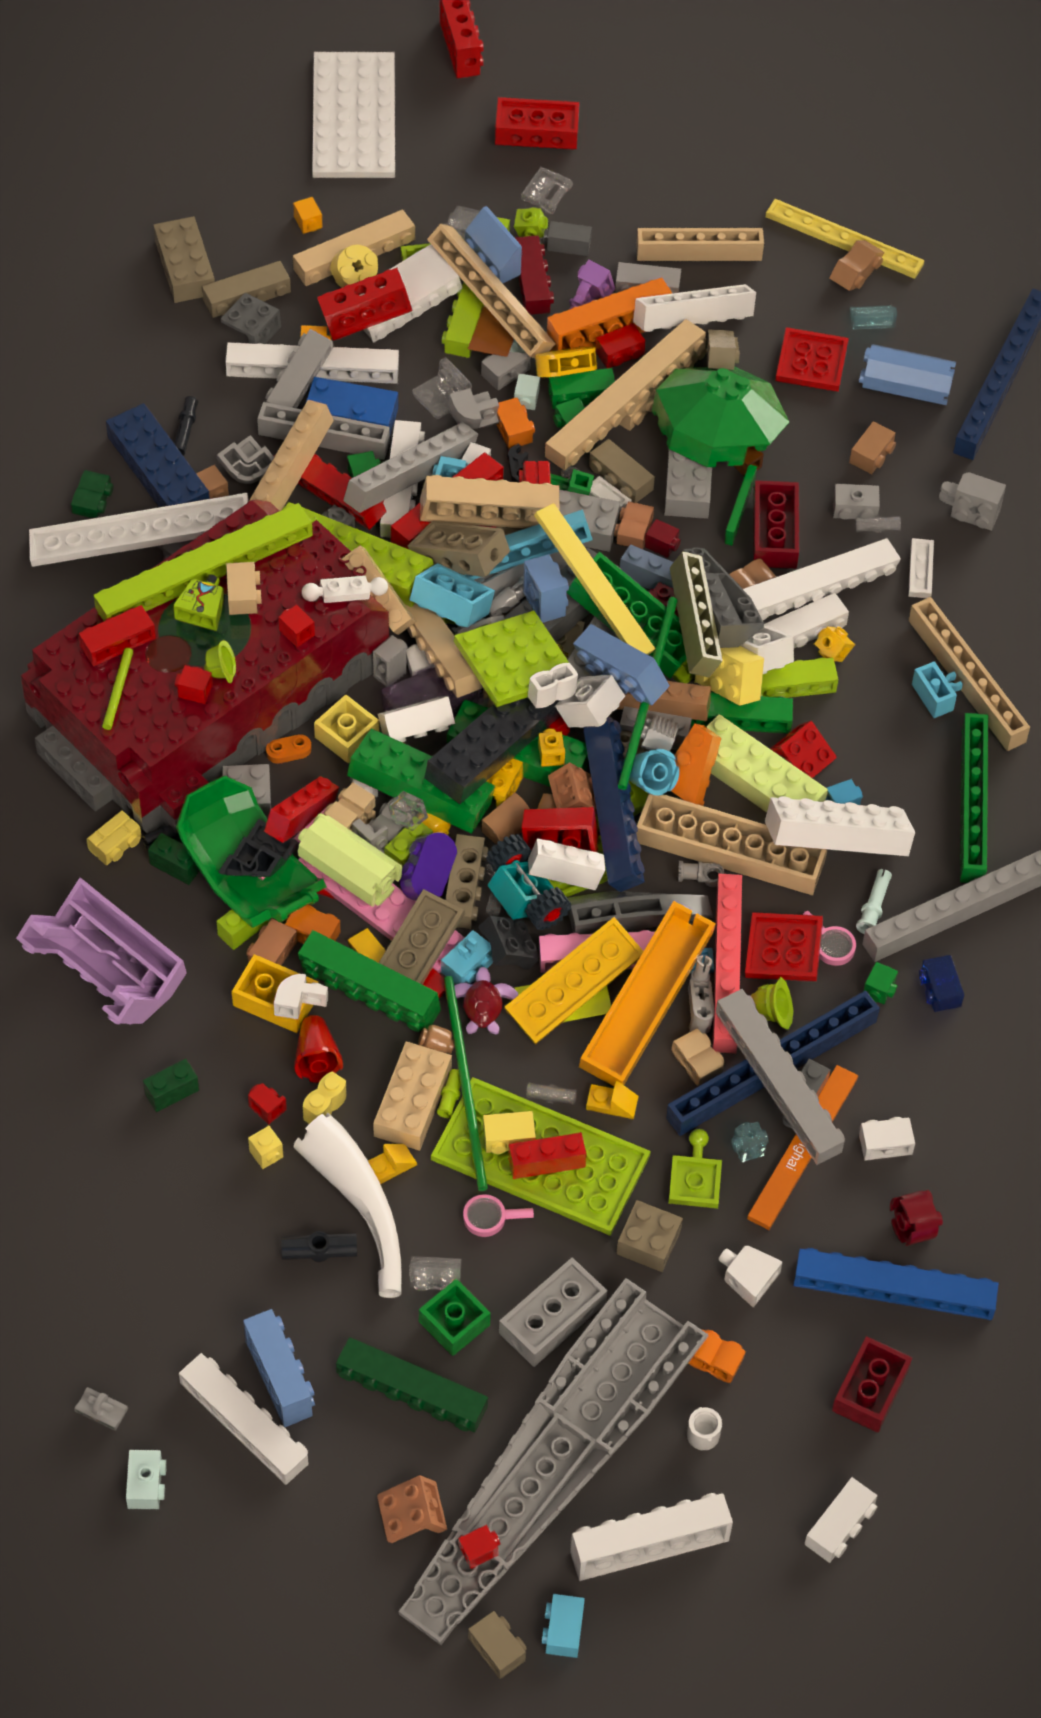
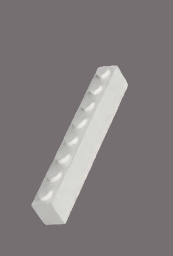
(341, 364)
(824, 578)

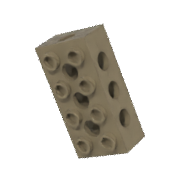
(462, 547)

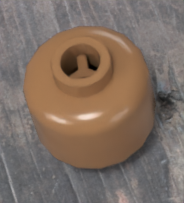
(436, 1039)

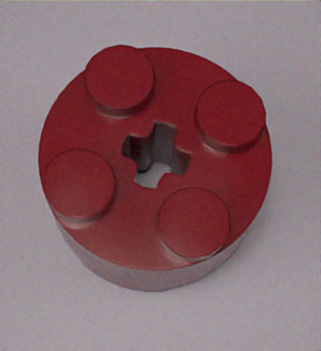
(915, 1217)

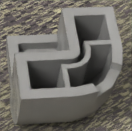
(473, 410)
(245, 461)

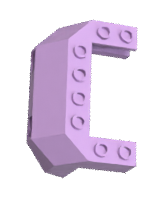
(131, 970)

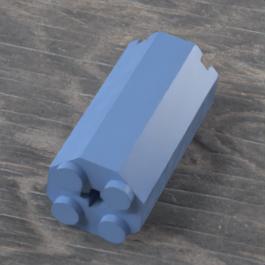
(907, 374)

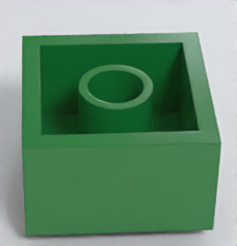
(454, 1317)

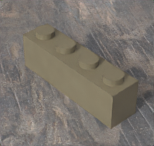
(260, 283)
(722, 349)

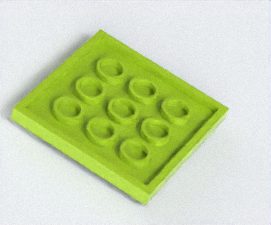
(509, 654)

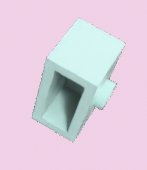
(144, 1479)

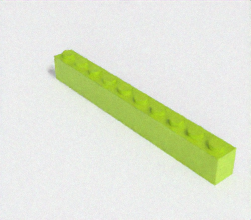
(172, 577)

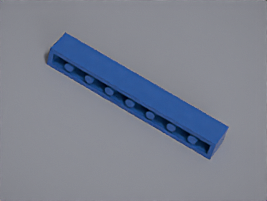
(896, 1283)

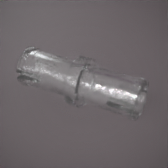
(878, 524)
(551, 1093)

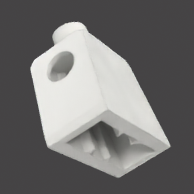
(750, 1272)

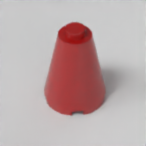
(316, 1050)

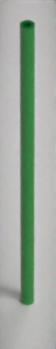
(643, 708)
(465, 1084)

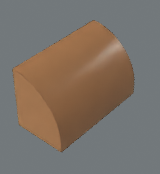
(505, 819)

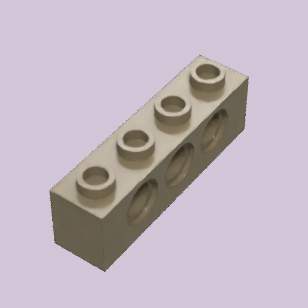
(468, 849)

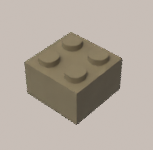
(649, 1236)

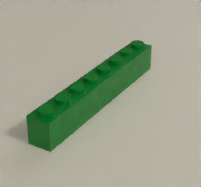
(974, 797)

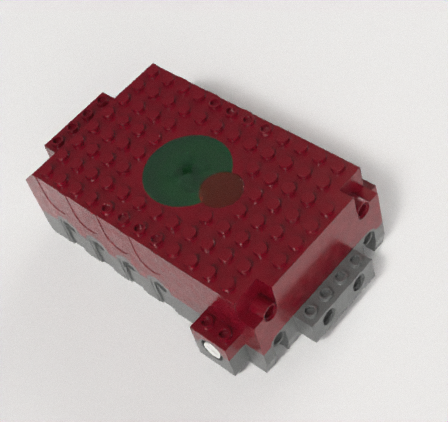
(174, 745)

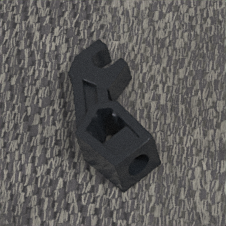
(516, 461)

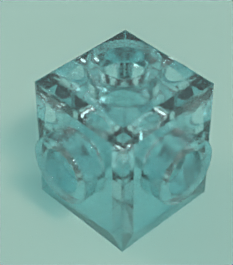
(749, 1141)

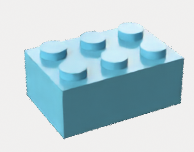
(452, 595)

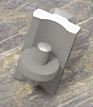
(101, 1408)

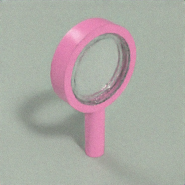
(836, 945)
(486, 1215)

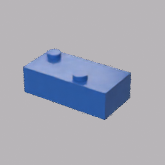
(356, 401)

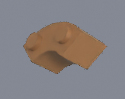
(857, 265)

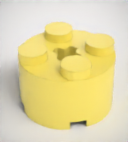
(364, 261)

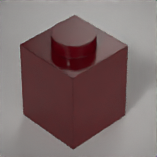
(662, 538)

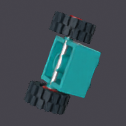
(523, 893)

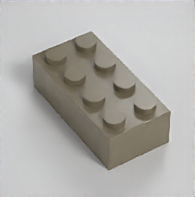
(183, 258)

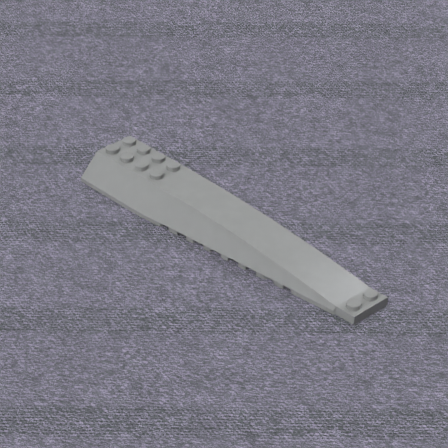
(576, 1425)

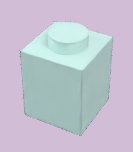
(527, 390)

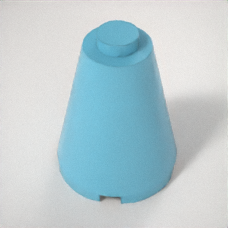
(655, 771)

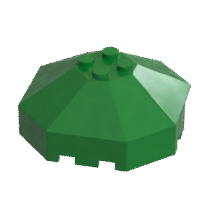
(717, 414)

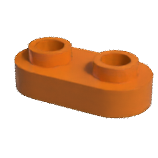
(289, 749)

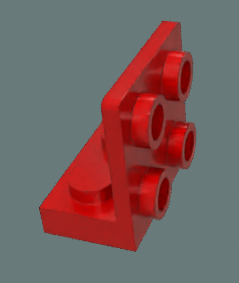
(805, 749)

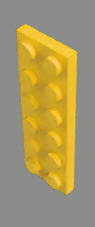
(574, 980)

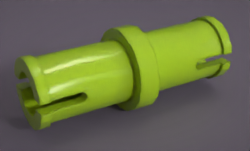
(450, 1094)

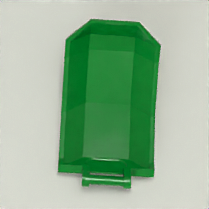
(212, 828)

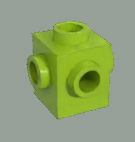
(530, 222)

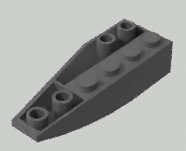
(732, 607)
(630, 909)

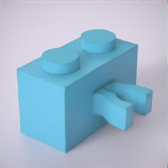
(935, 689)
(467, 958)

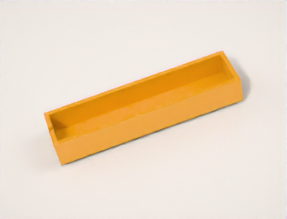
(646, 995)

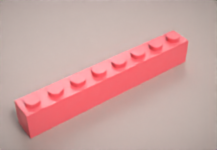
(726, 953)

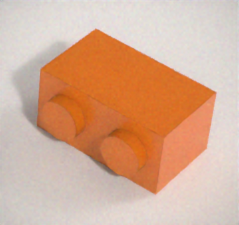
(514, 424)
(310, 919)

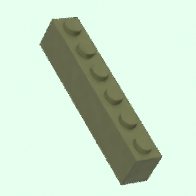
(695, 614)

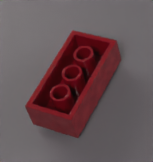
(776, 523)

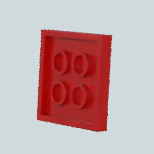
(812, 359)
(784, 946)

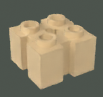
(352, 805)

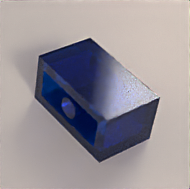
(941, 983)

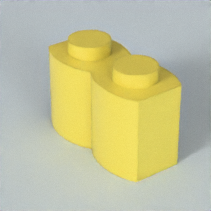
(325, 1099)

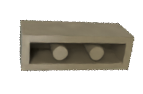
(621, 471)

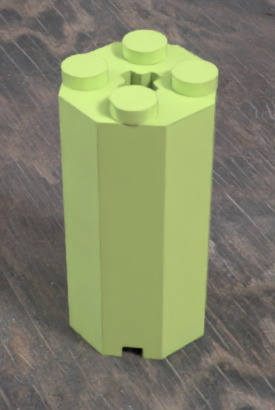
(349, 860)

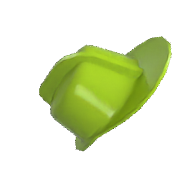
(221, 661)

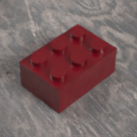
(872, 1384)

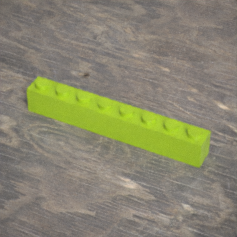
(465, 318)

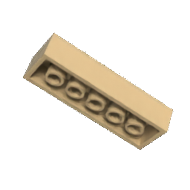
(485, 501)

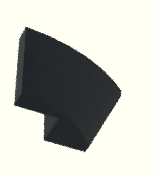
(258, 854)

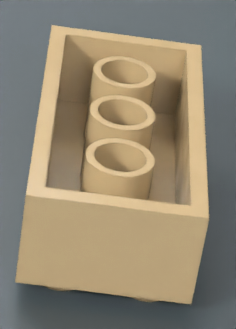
(412, 1095)

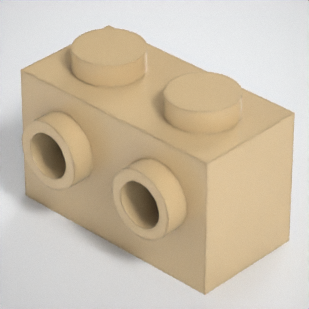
(242, 588)

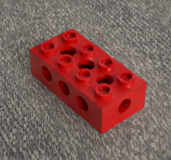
(461, 37)
(537, 123)
(372, 300)

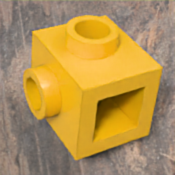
(834, 643)

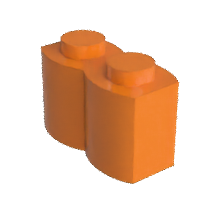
(718, 1357)

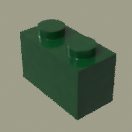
(172, 859)
(171, 1085)

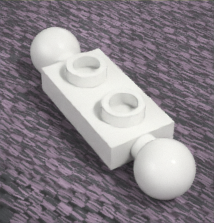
(344, 589)

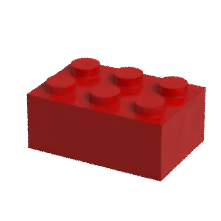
(562, 826)

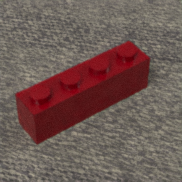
(533, 277)

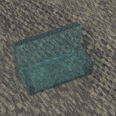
(873, 317)

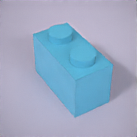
(564, 1625)

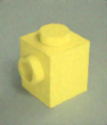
(265, 1147)

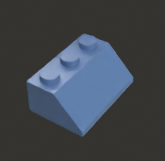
(494, 245)

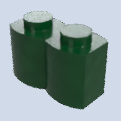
(92, 494)

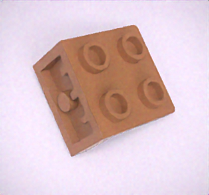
(572, 787)
(411, 1508)

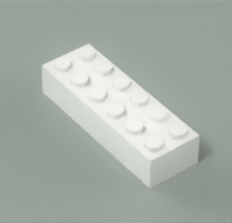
(839, 826)
(651, 1536)

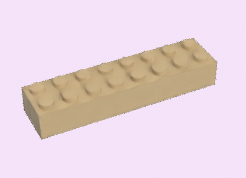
(728, 841)

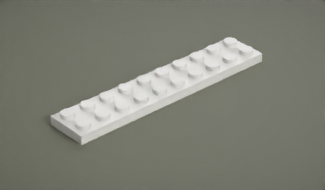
(129, 530)

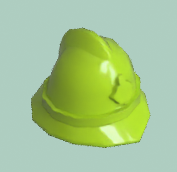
(775, 1003)

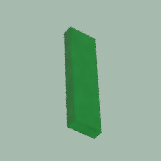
(740, 505)

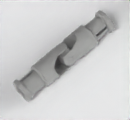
(503, 601)

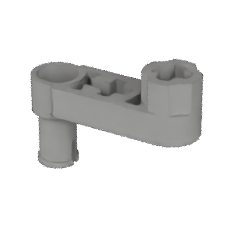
(701, 1010)

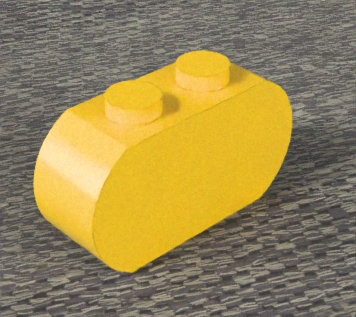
(566, 361)

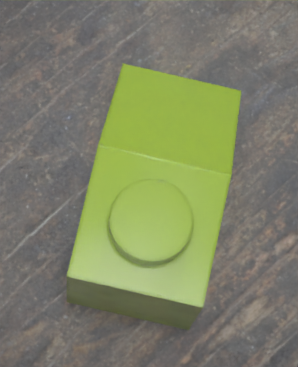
(235, 930)

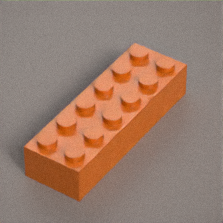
(586, 322)

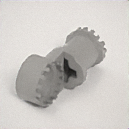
(699, 872)

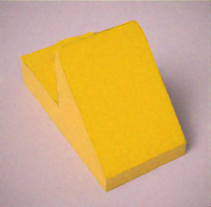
(612, 1101)
(392, 1162)

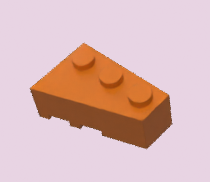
(695, 763)

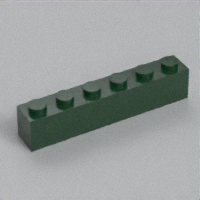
(411, 1385)

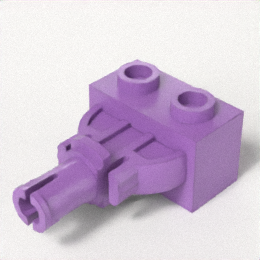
(594, 282)

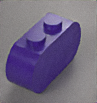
(428, 865)

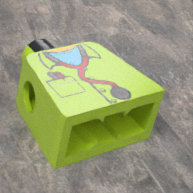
(201, 603)

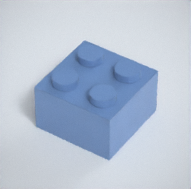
(545, 588)

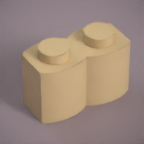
(698, 1057)

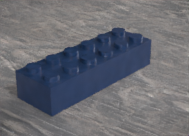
(154, 458)

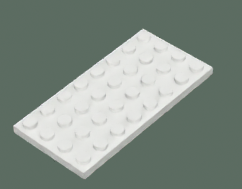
(354, 115)

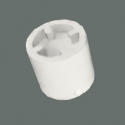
(704, 1428)

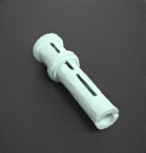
(872, 910)

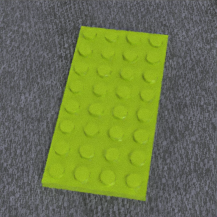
(586, 1195)

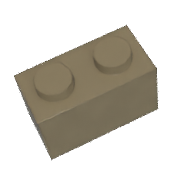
(497, 1644)

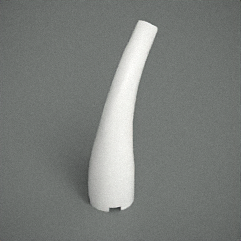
(344, 1165)

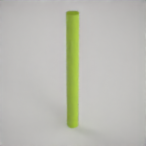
(117, 689)

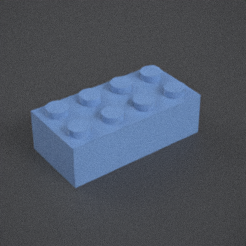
(630, 667)
(278, 1367)

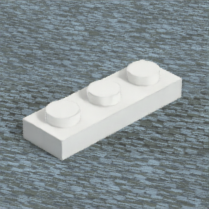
(921, 568)

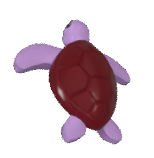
(483, 1001)

